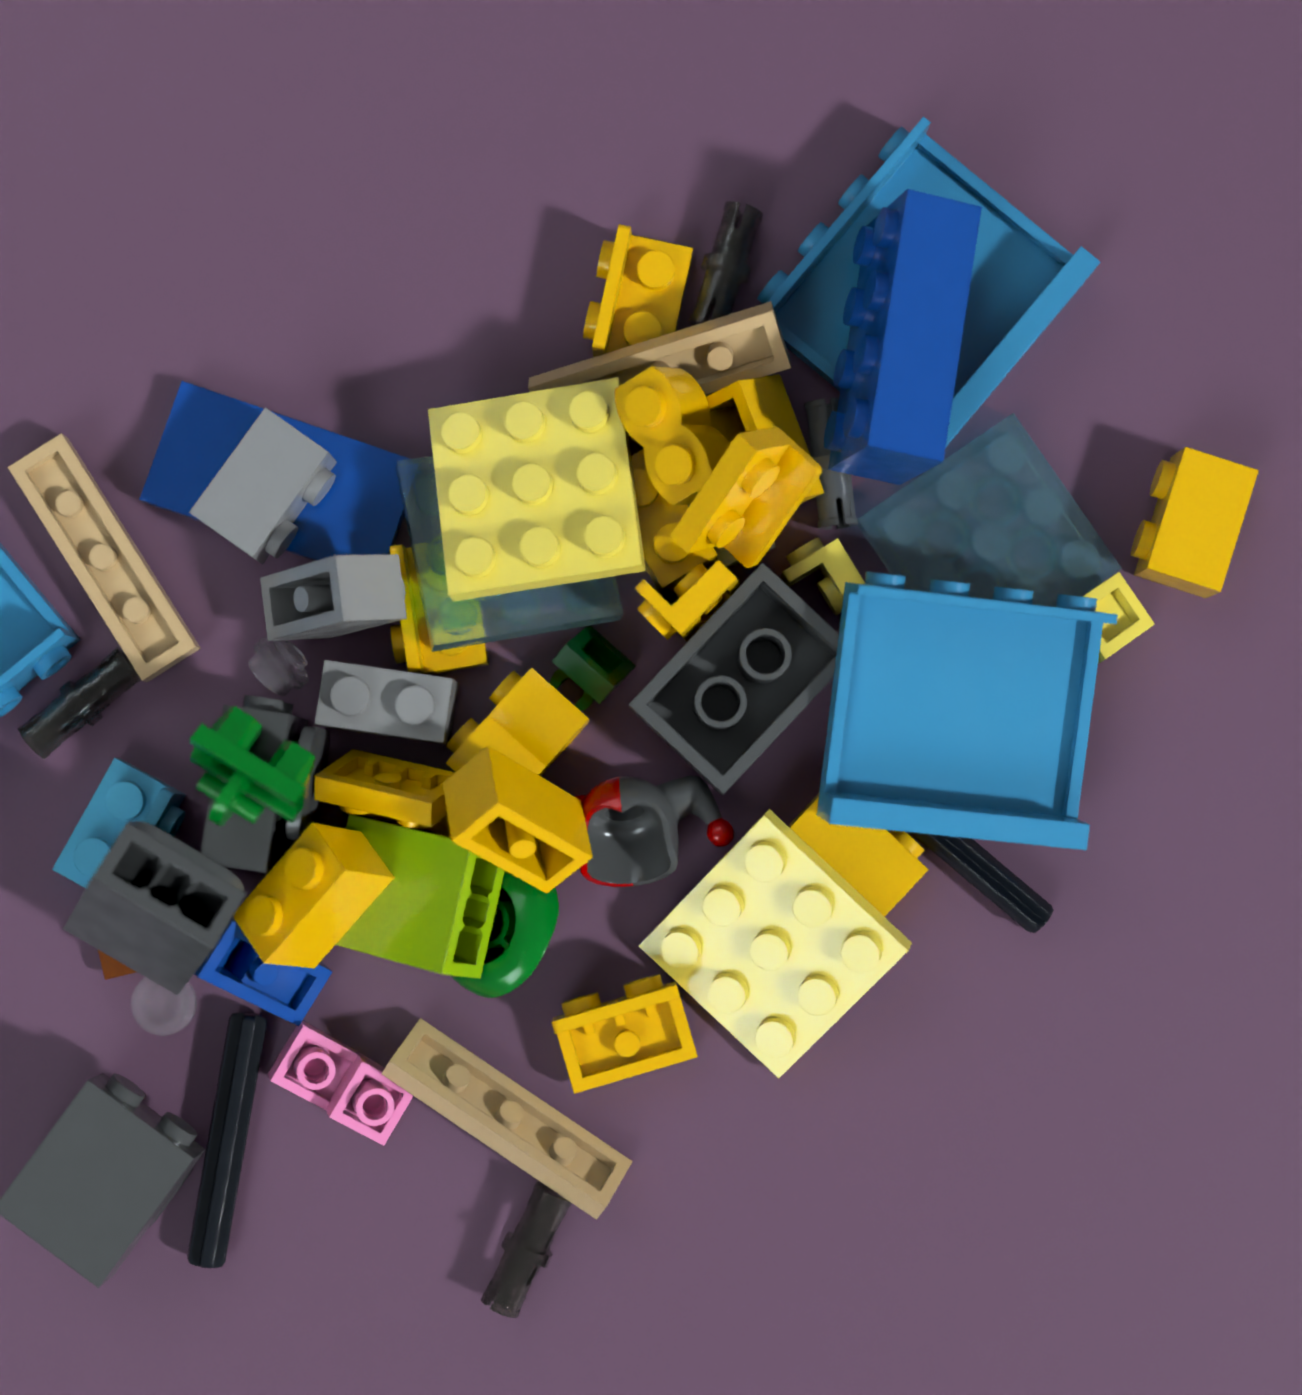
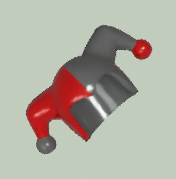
(636, 827)

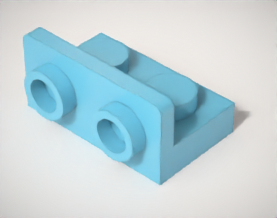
(121, 797)

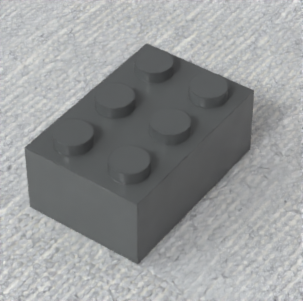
(740, 679)

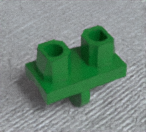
(226, 755)

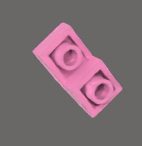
(340, 1082)

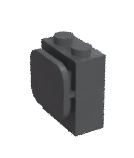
(264, 843)
(156, 905)
(101, 1177)

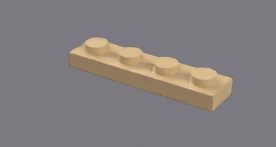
(712, 352)
(104, 558)
(507, 1118)

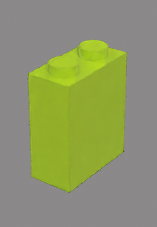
(436, 906)

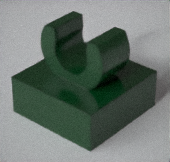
(592, 665)

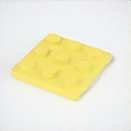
(535, 490)
(775, 944)

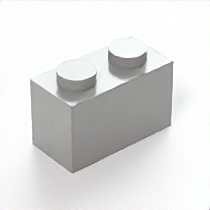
(266, 487)
(333, 597)
(386, 702)

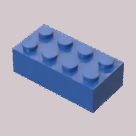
(903, 338)

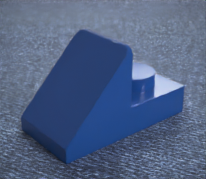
(275, 988)

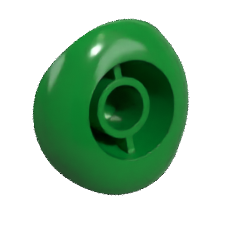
(518, 938)

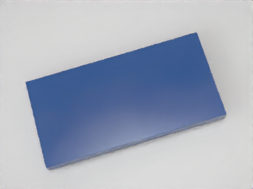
(353, 518)

